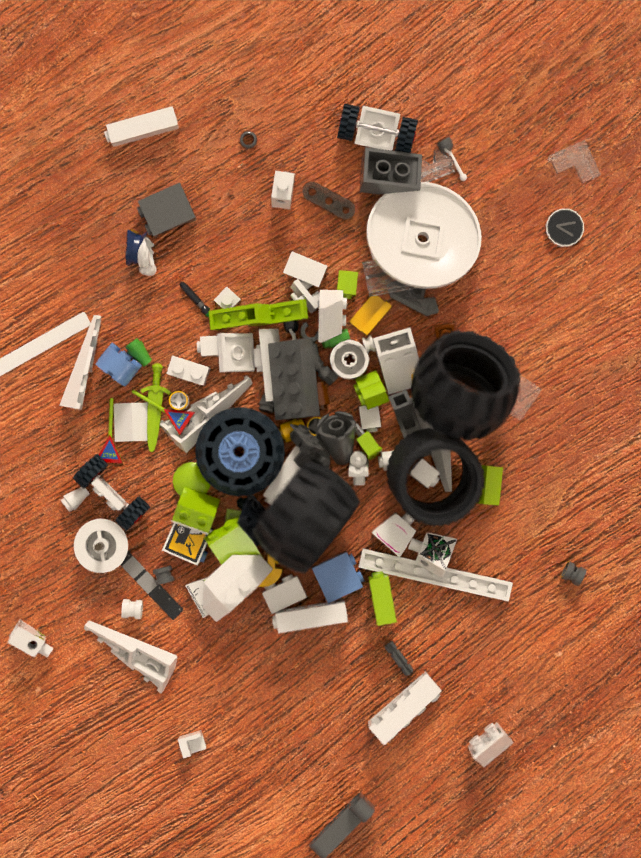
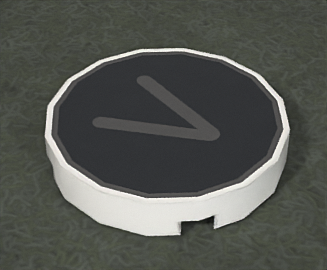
(564, 227)

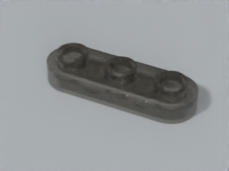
(322, 194)

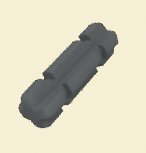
(399, 659)

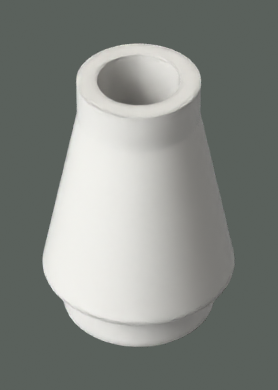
(74, 499)

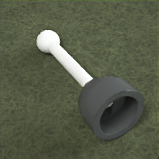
(446, 146)

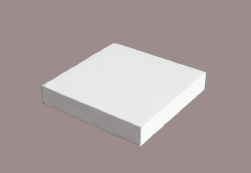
(236, 352)

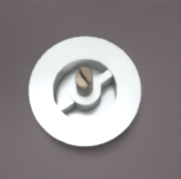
(100, 545)

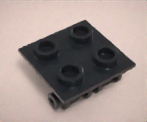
(250, 515)

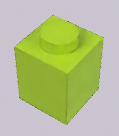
(348, 283)

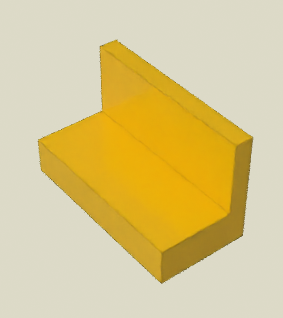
(370, 314)

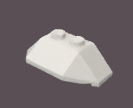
(233, 583)

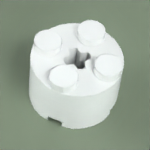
(358, 354)

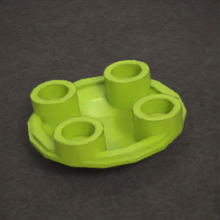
(189, 476)

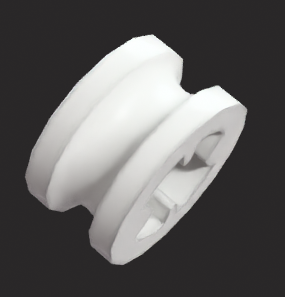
(368, 344)

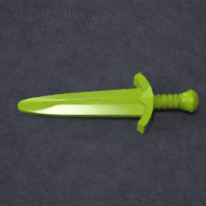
(155, 394)

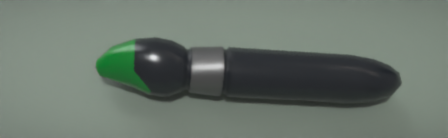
(196, 300)

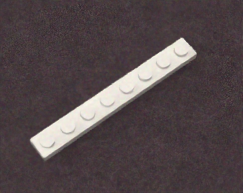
(451, 579)

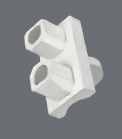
(300, 292)
(358, 467)

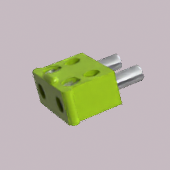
(367, 443)

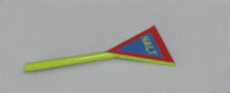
(178, 418)
(109, 451)

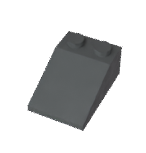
(390, 171)

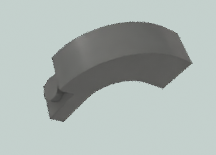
(405, 414)

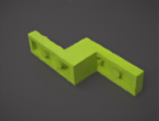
(258, 314)

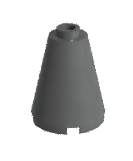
(338, 435)

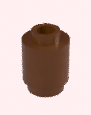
(323, 396)

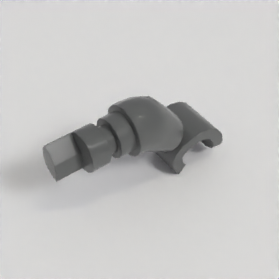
(324, 373)

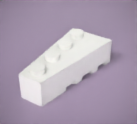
(404, 708)

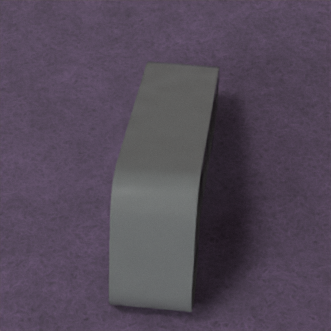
(354, 813)

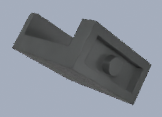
(166, 210)

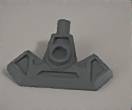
(415, 300)

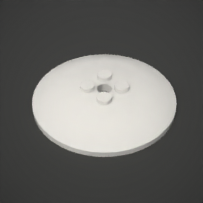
(440, 217)

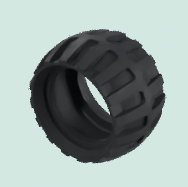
(454, 407)
(306, 517)

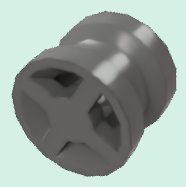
(163, 575)

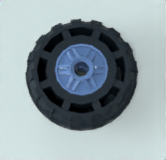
(262, 449)

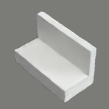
(305, 269)

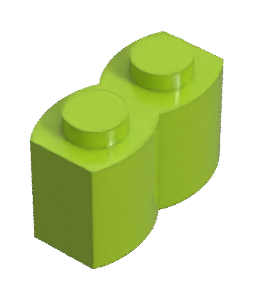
(370, 390)

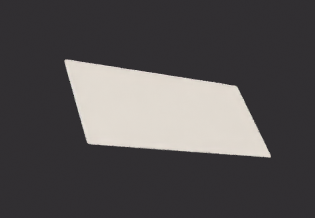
(267, 336)

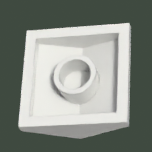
(130, 422)

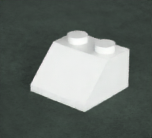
(330, 314)

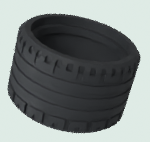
(458, 503)

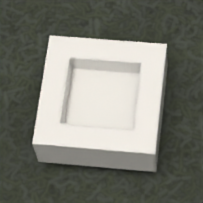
(227, 299)

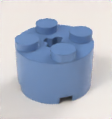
(118, 364)

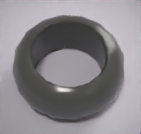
(248, 133)

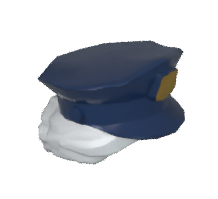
(140, 252)

